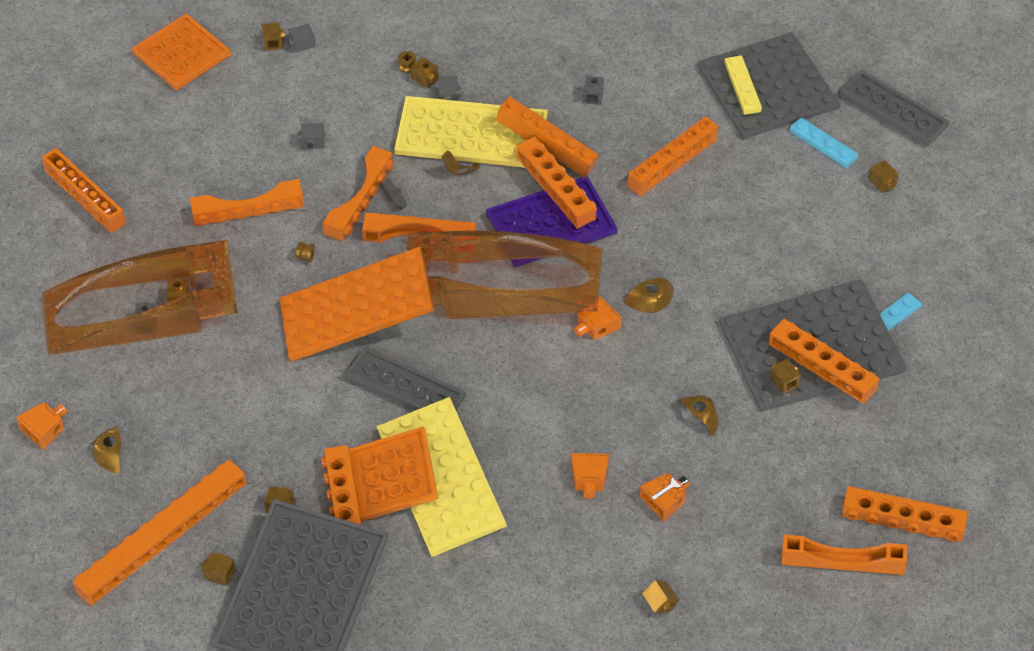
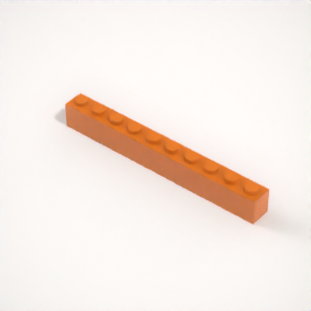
(159, 532)

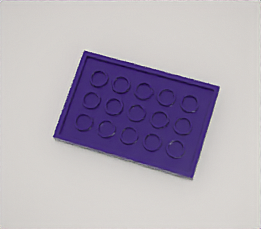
(541, 216)

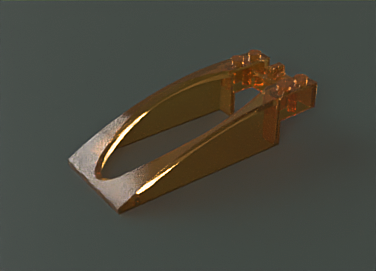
(475, 301)
(168, 320)

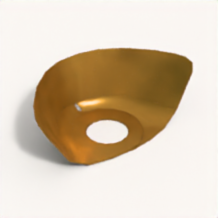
(453, 166)
(647, 302)
(708, 415)
(108, 456)

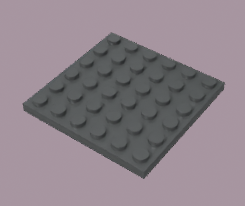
(783, 80)

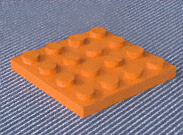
(181, 51)
(393, 474)

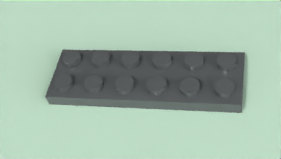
(894, 107)
(400, 381)

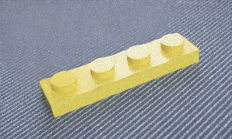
(743, 85)

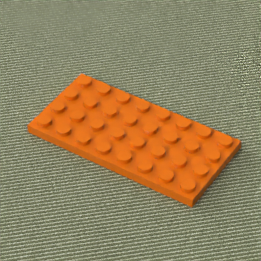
(356, 304)

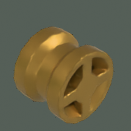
(406, 60)
(305, 251)

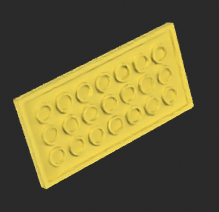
(463, 128)
(465, 499)

